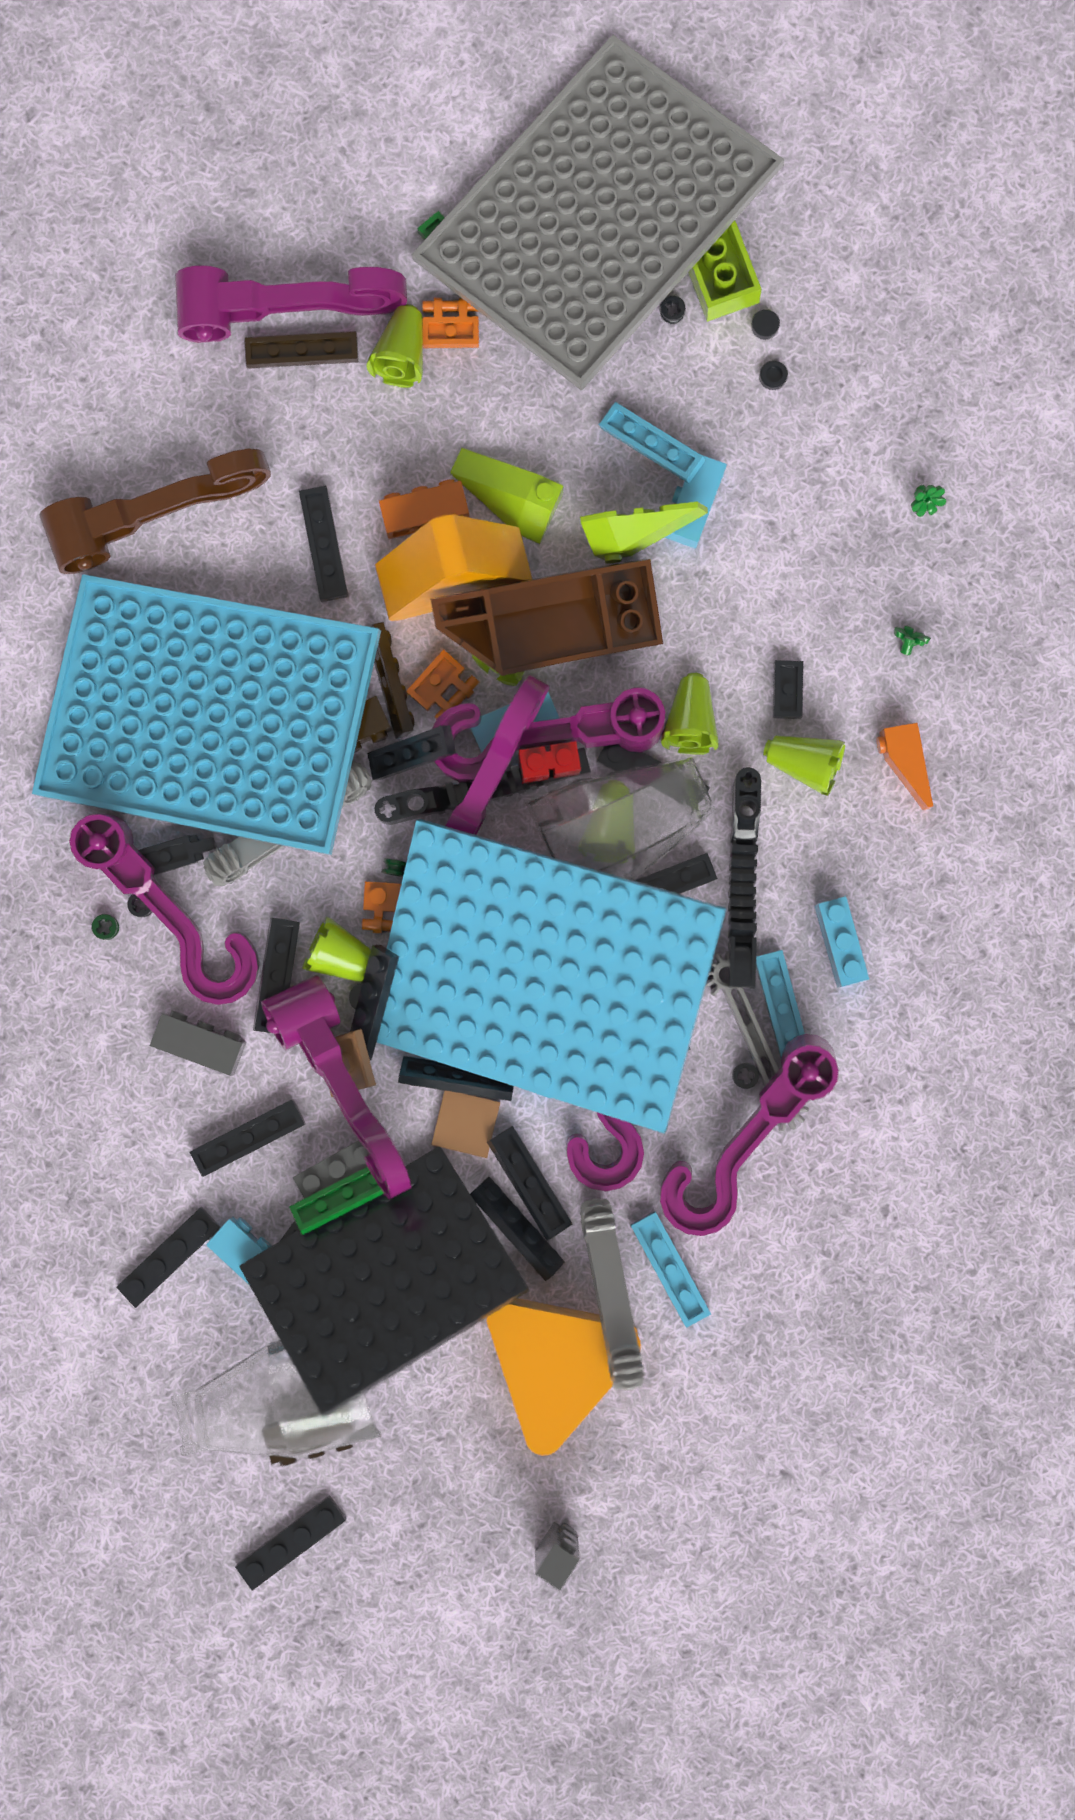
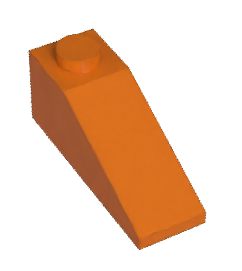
(905, 757)

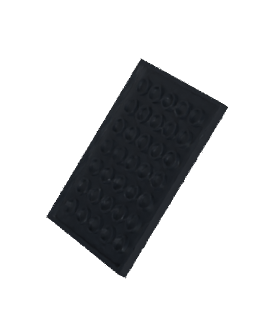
(383, 1283)

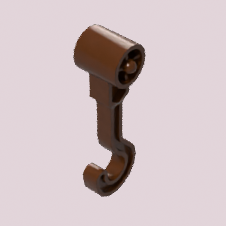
(81, 532)

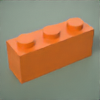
(411, 511)

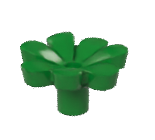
(927, 498)
(910, 639)

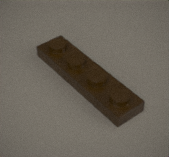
(301, 349)
(393, 691)

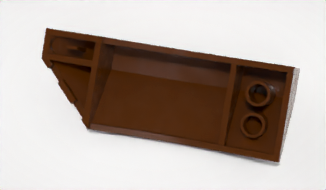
(554, 617)

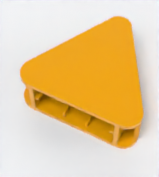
(447, 559)
(551, 1366)

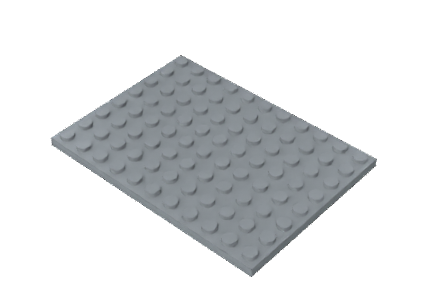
(597, 211)

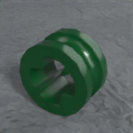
(394, 867)
(96, 924)

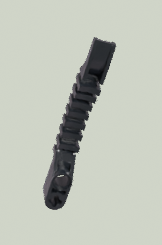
(448, 797)
(742, 880)

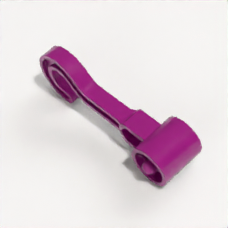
(211, 303)
(520, 715)
(631, 721)
(107, 845)
(305, 1018)
(805, 1074)
(612, 1175)

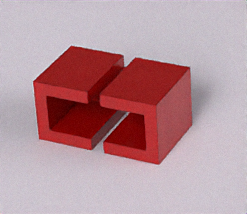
(537, 762)

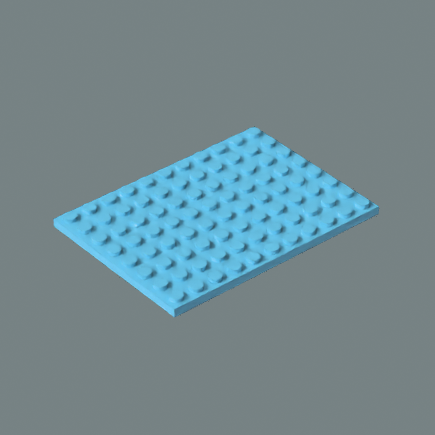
(207, 713)
(547, 974)

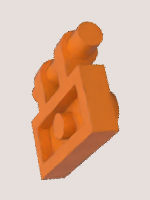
(450, 331)
(437, 679)
(379, 898)

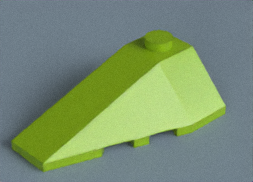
(510, 492)
(623, 535)

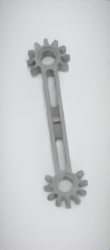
(239, 856)
(751, 1033)
(611, 1295)

